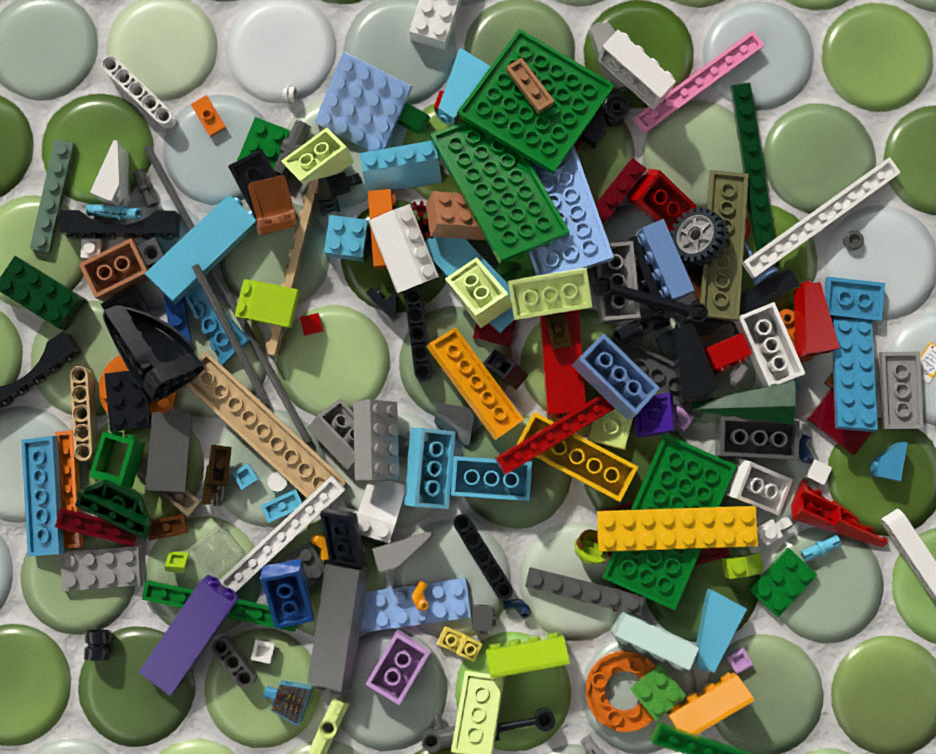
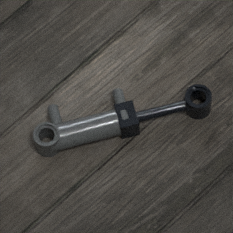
(445, 735)

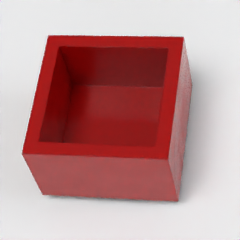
(732, 350)

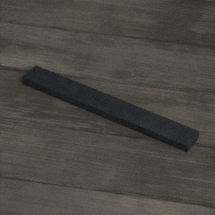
(748, 300)

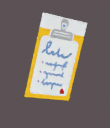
(928, 362)

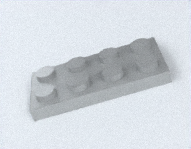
(901, 390)
(101, 568)

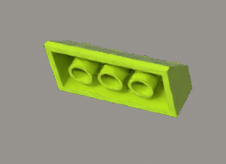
(527, 655)

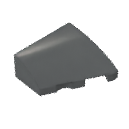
(455, 419)

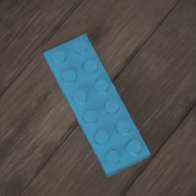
(854, 376)
(42, 495)

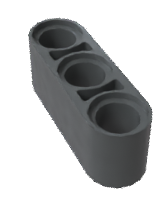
(234, 671)

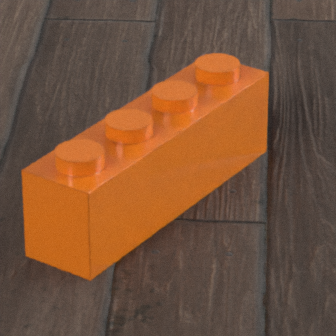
(379, 203)

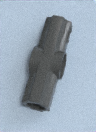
(295, 140)

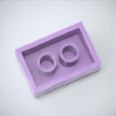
(398, 667)

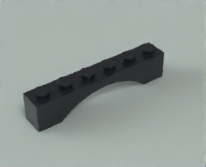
(159, 224)
(56, 354)

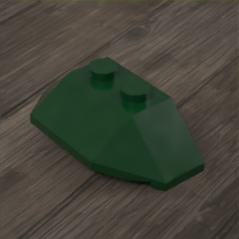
(116, 506)

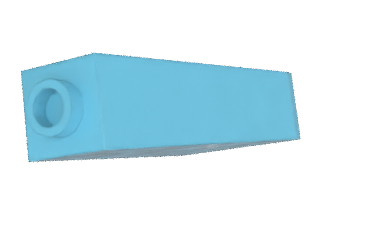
(462, 80)
(716, 628)

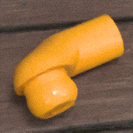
(319, 540)

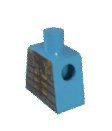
(289, 699)

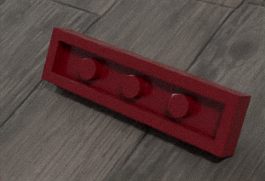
(93, 526)

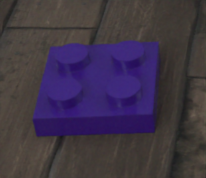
(656, 416)

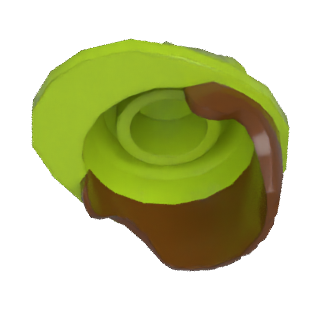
(587, 548)

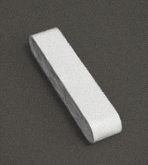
(133, 85)
(912, 549)

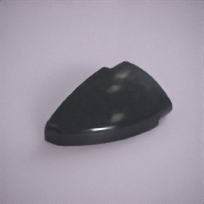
(152, 351)

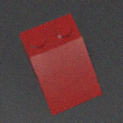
(660, 198)

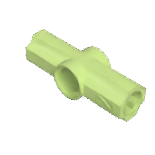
(334, 716)

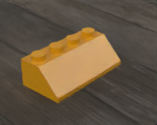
(711, 704)

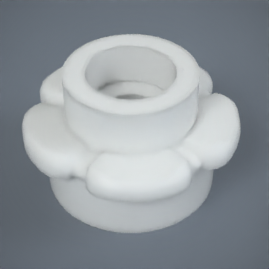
(290, 94)

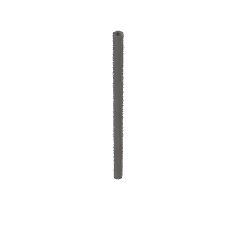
(230, 334)

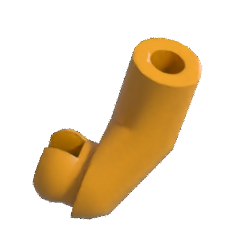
(418, 596)

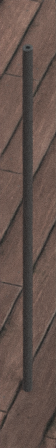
(231, 301)

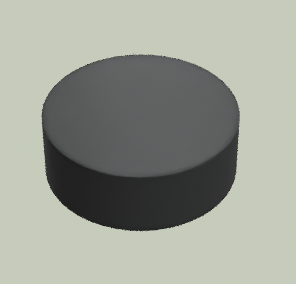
(853, 240)

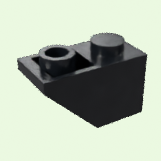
(595, 130)

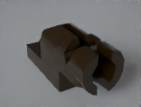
(216, 474)

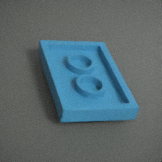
(854, 298)

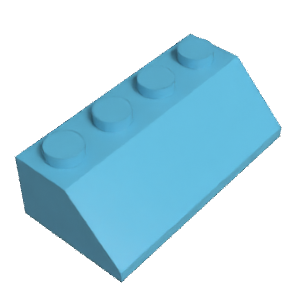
(401, 167)
(429, 468)

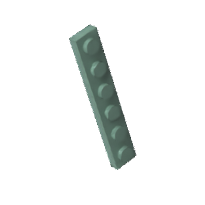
(52, 196)

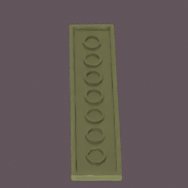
(723, 277)

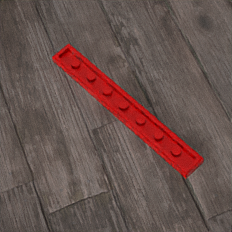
(553, 434)

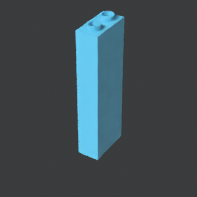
(203, 245)
(454, 253)

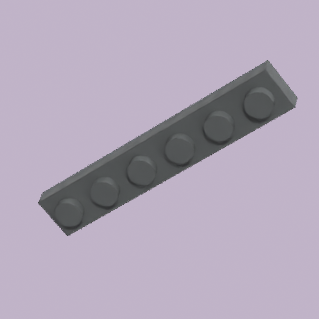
(584, 591)

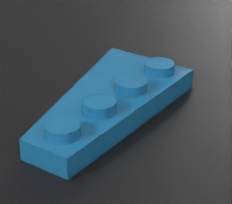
(211, 325)

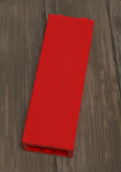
(562, 383)

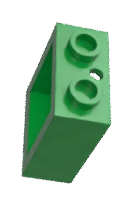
(130, 463)

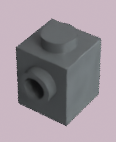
(483, 618)

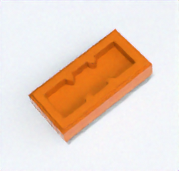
(208, 116)

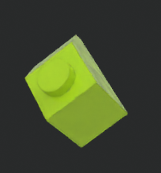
(742, 565)

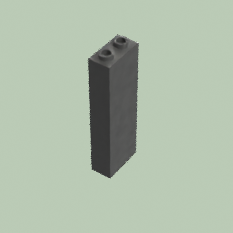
(338, 628)

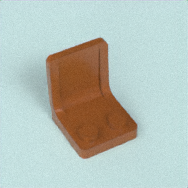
(272, 204)

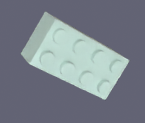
(656, 640)

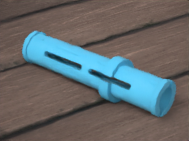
(120, 212)

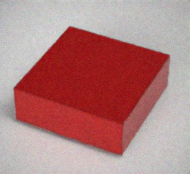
(311, 324)

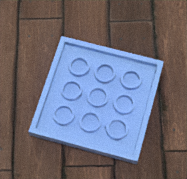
(362, 103)

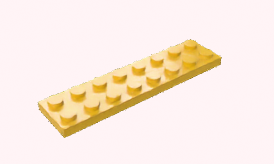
(677, 528)

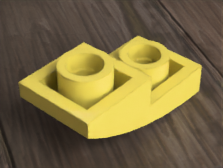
(459, 643)

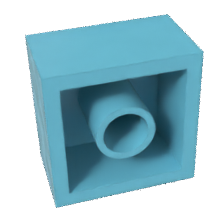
(346, 238)

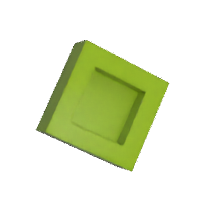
(176, 562)

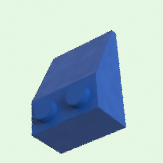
(287, 593)

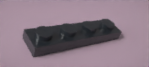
(646, 282)

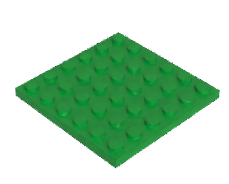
(506, 115)

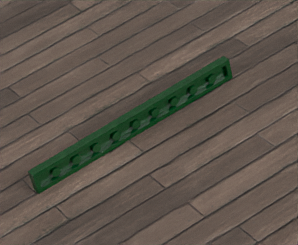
(753, 165)

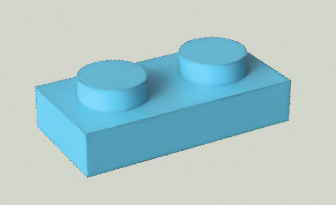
(281, 505)

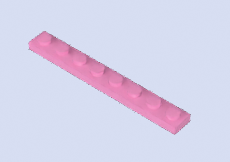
(699, 81)

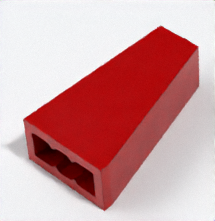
(813, 321)

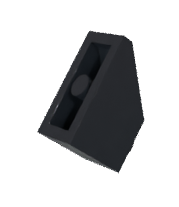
(505, 369)

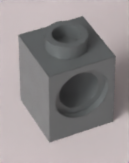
(148, 247)

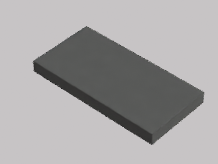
(168, 452)

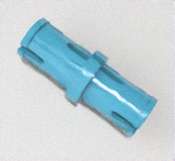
(820, 548)

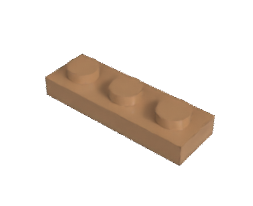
(529, 85)

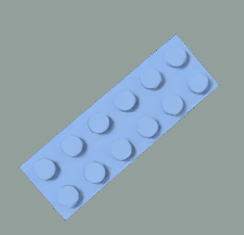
(396, 609)

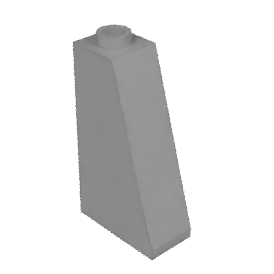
(599, 35)

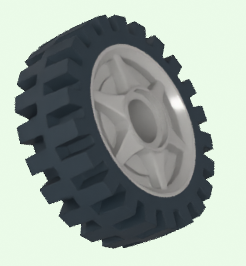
(712, 237)

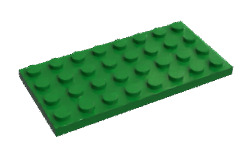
(499, 191)
(675, 479)

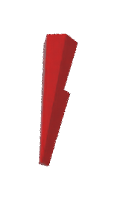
(815, 510)

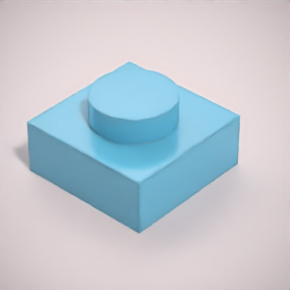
(245, 476)

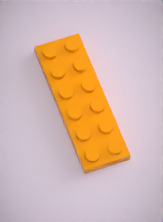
(475, 383)

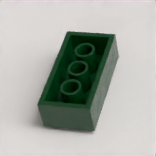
(40, 293)

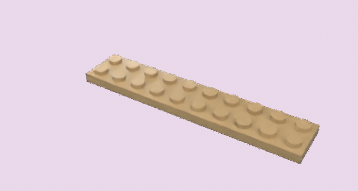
(261, 427)

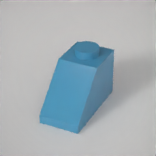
(889, 462)

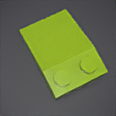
(267, 303)

